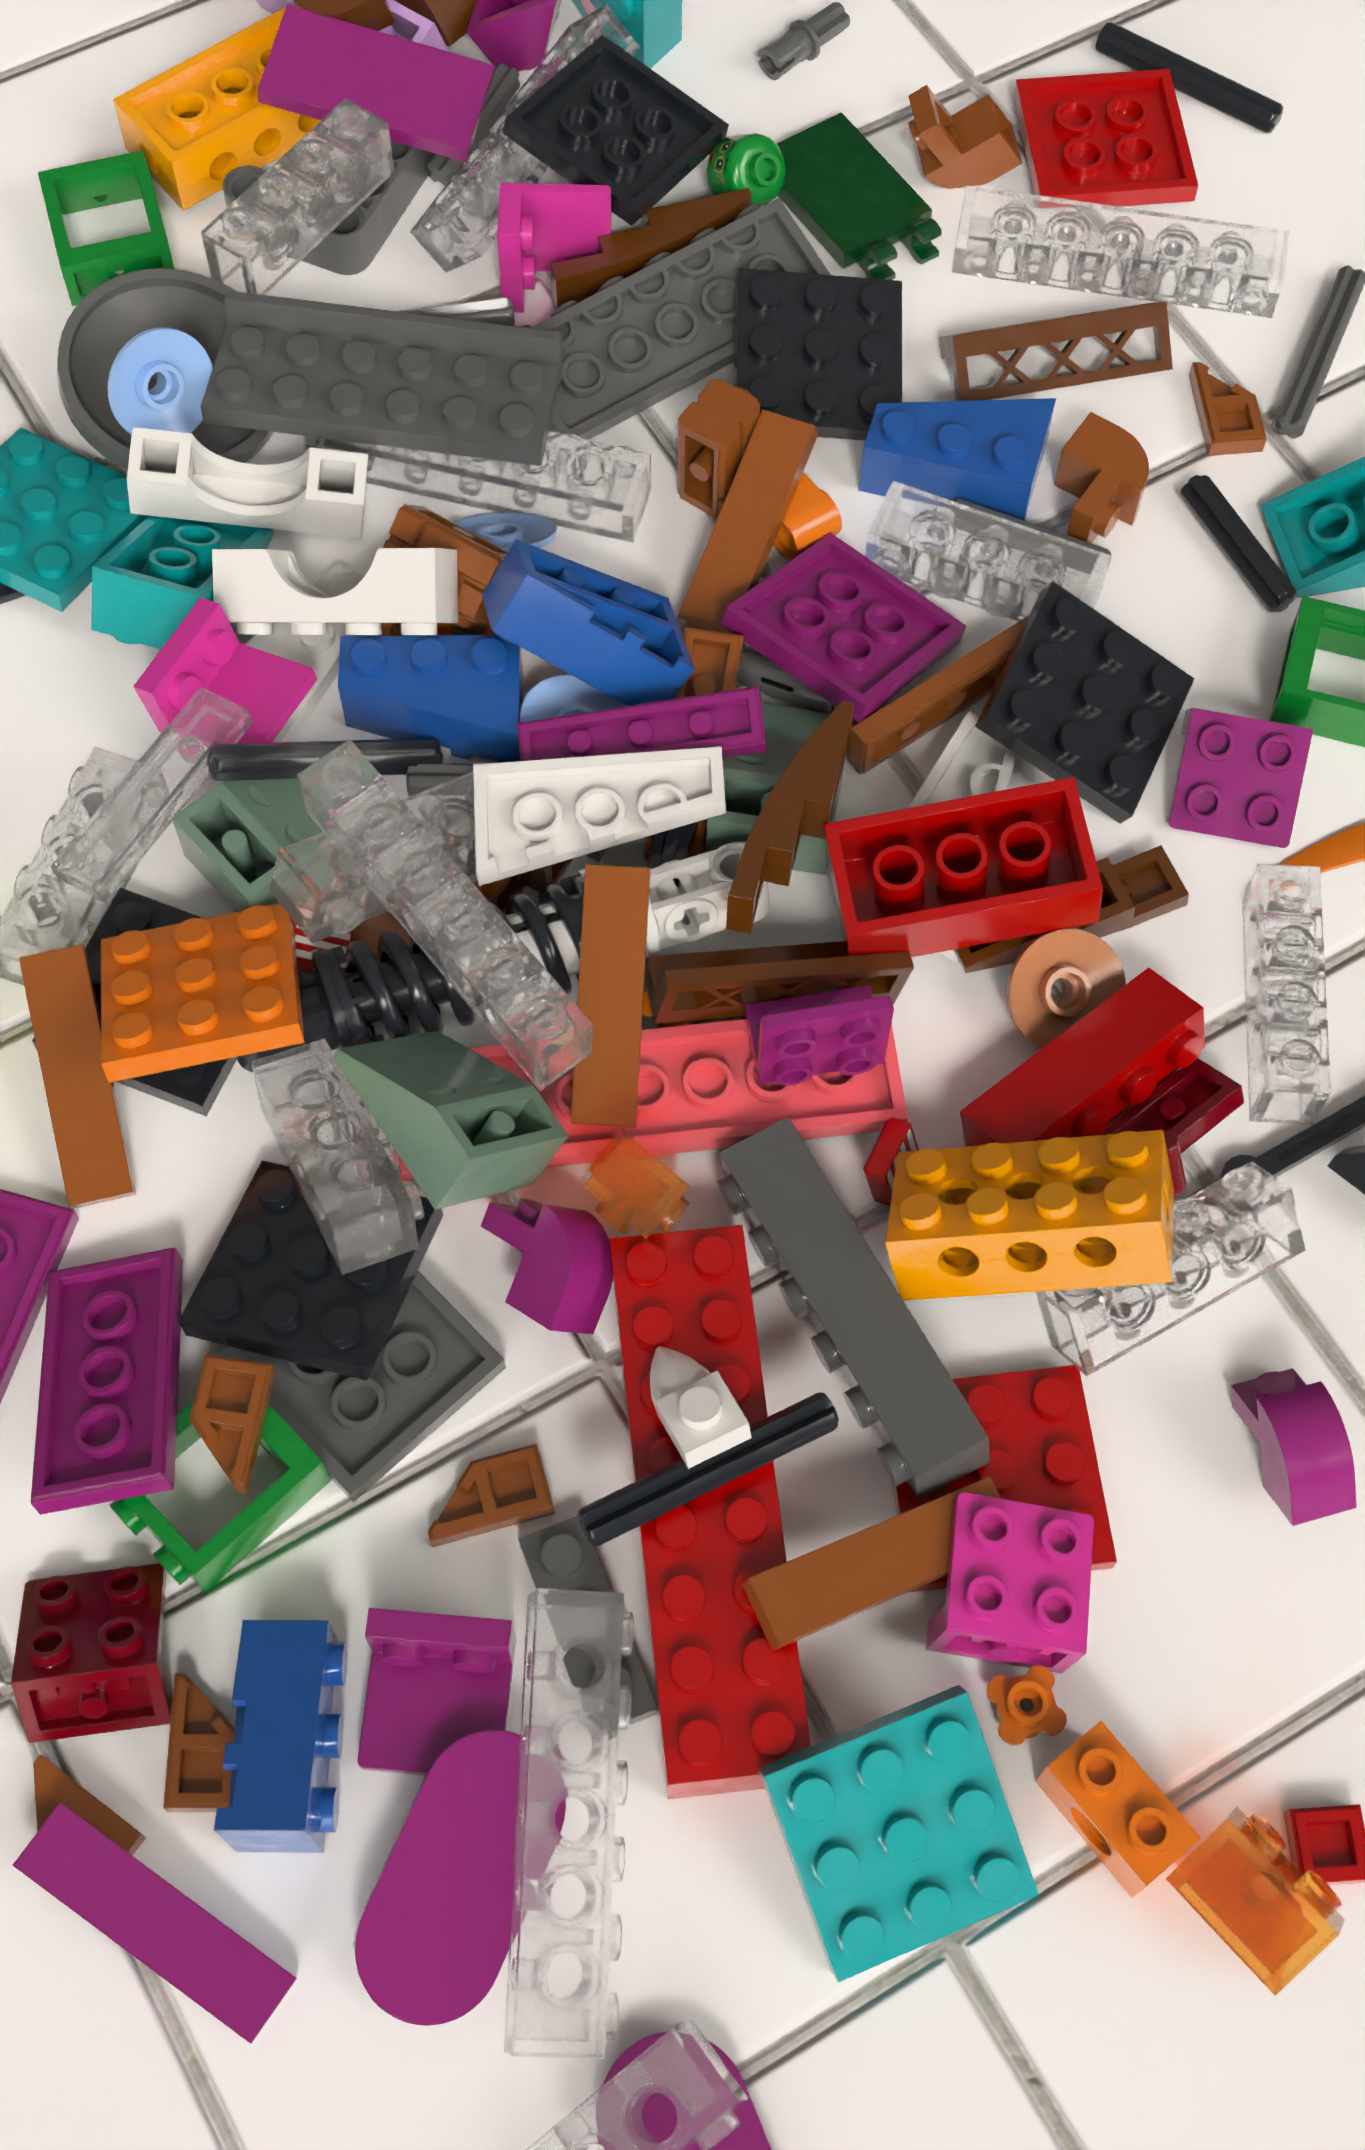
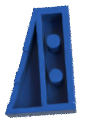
(960, 450)
(589, 625)

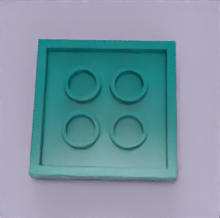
(57, 517)
(898, 1832)

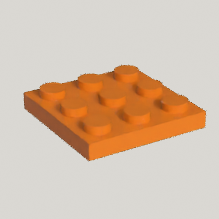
(199, 992)

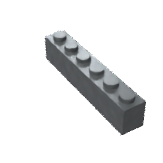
(855, 1311)

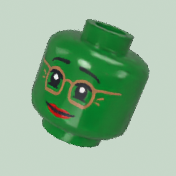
(745, 163)

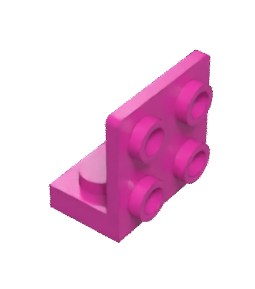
(546, 227)
(211, 657)
(1016, 1584)

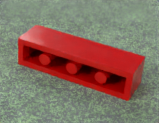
(1093, 1067)

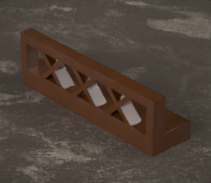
(1054, 330)
(727, 980)

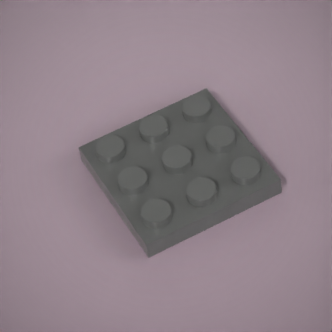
(417, 1383)

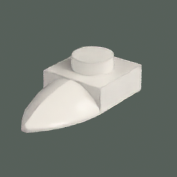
(695, 1407)

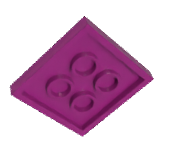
(843, 626)

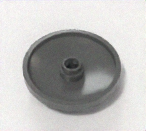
(113, 317)

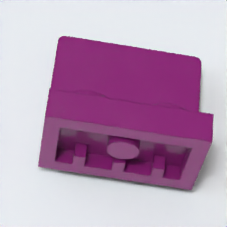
(1239, 777)
(818, 1034)
(432, 1685)

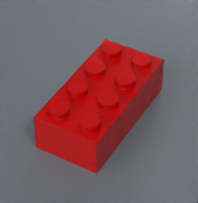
(964, 871)

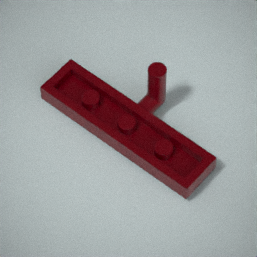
(1185, 1110)

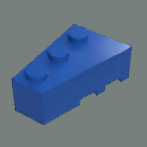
(435, 687)
(284, 1737)

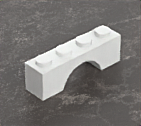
(184, 480)
(400, 587)

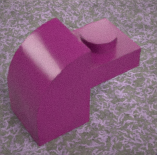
(563, 1265)
(1301, 1444)

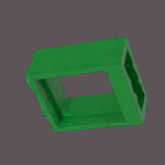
(95, 186)
(1329, 629)
(301, 1481)

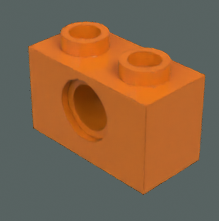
(1117, 1809)

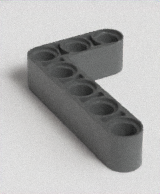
(362, 234)

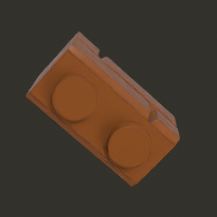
(713, 442)
(476, 557)

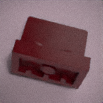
(92, 1653)

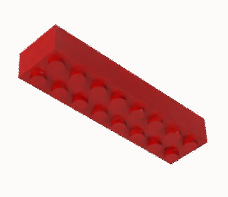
(718, 1684)

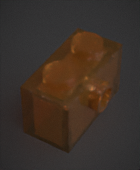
(635, 1187)
(1258, 1898)

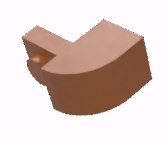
(962, 147)
(1106, 473)

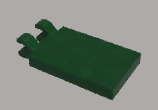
(854, 199)

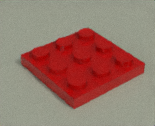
(1106, 138)
(1037, 1450)

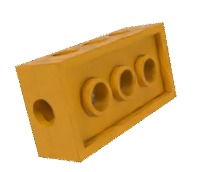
(208, 118)
(1032, 1216)

